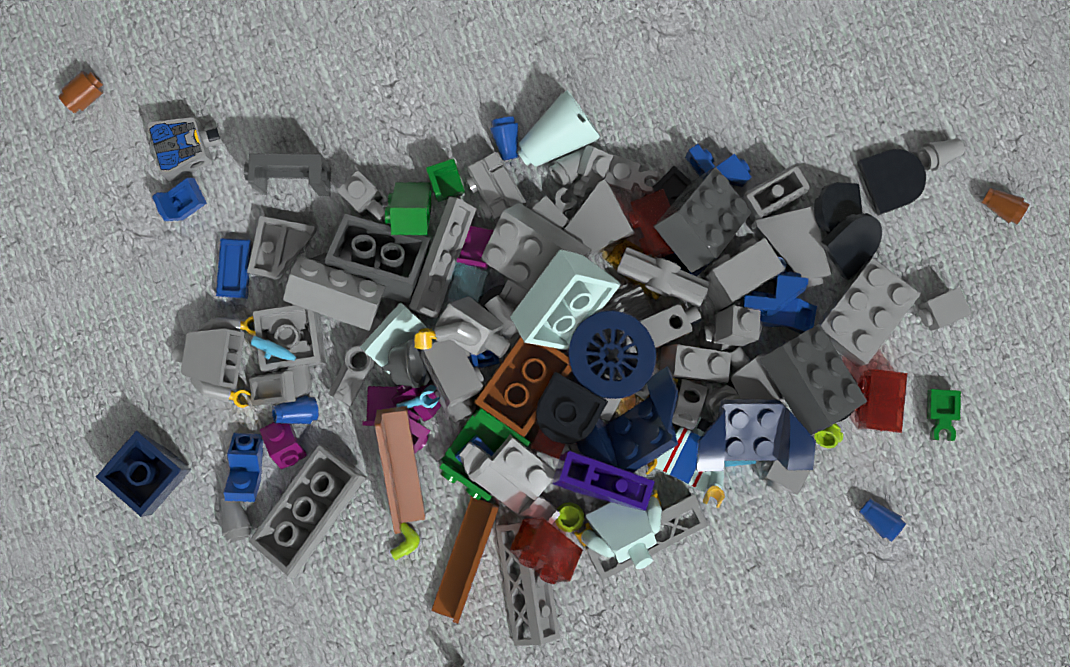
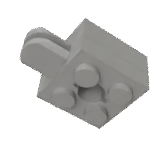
(298, 332)

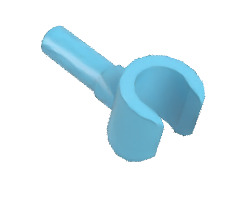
(423, 399)

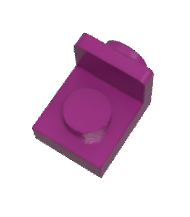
(409, 393)

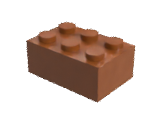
(519, 383)

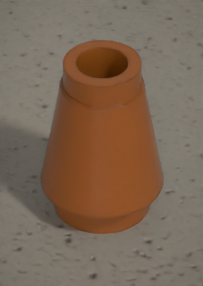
(1006, 205)

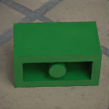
(409, 208)

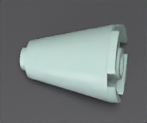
(557, 132)

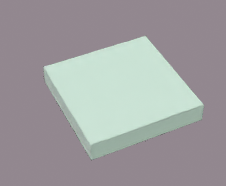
(394, 330)

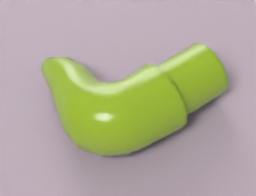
(408, 545)

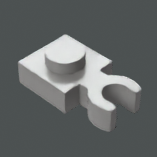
(593, 169)
(627, 174)

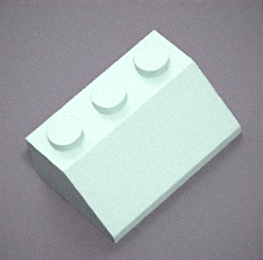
(562, 300)

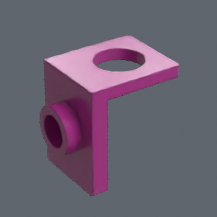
(474, 247)
(378, 398)

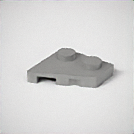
(277, 246)

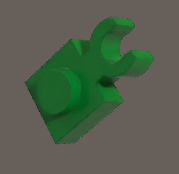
(944, 408)

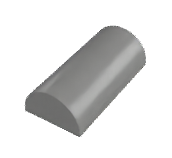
(307, 510)

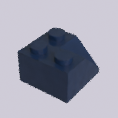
(143, 474)

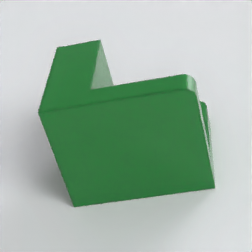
(445, 180)

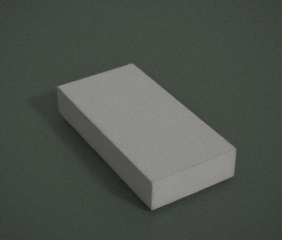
(272, 388)

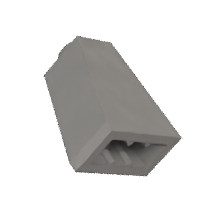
(600, 221)
(797, 241)

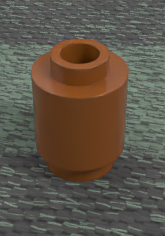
(81, 91)

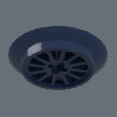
(584, 368)

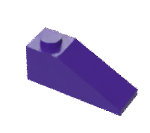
(602, 481)

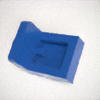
(180, 201)

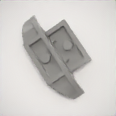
(513, 477)

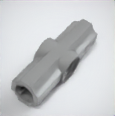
(663, 277)
(349, 377)

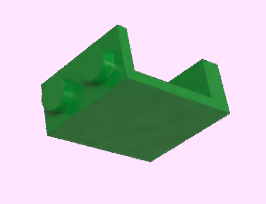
(491, 432)

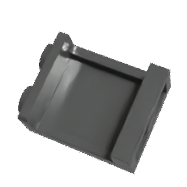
(288, 166)

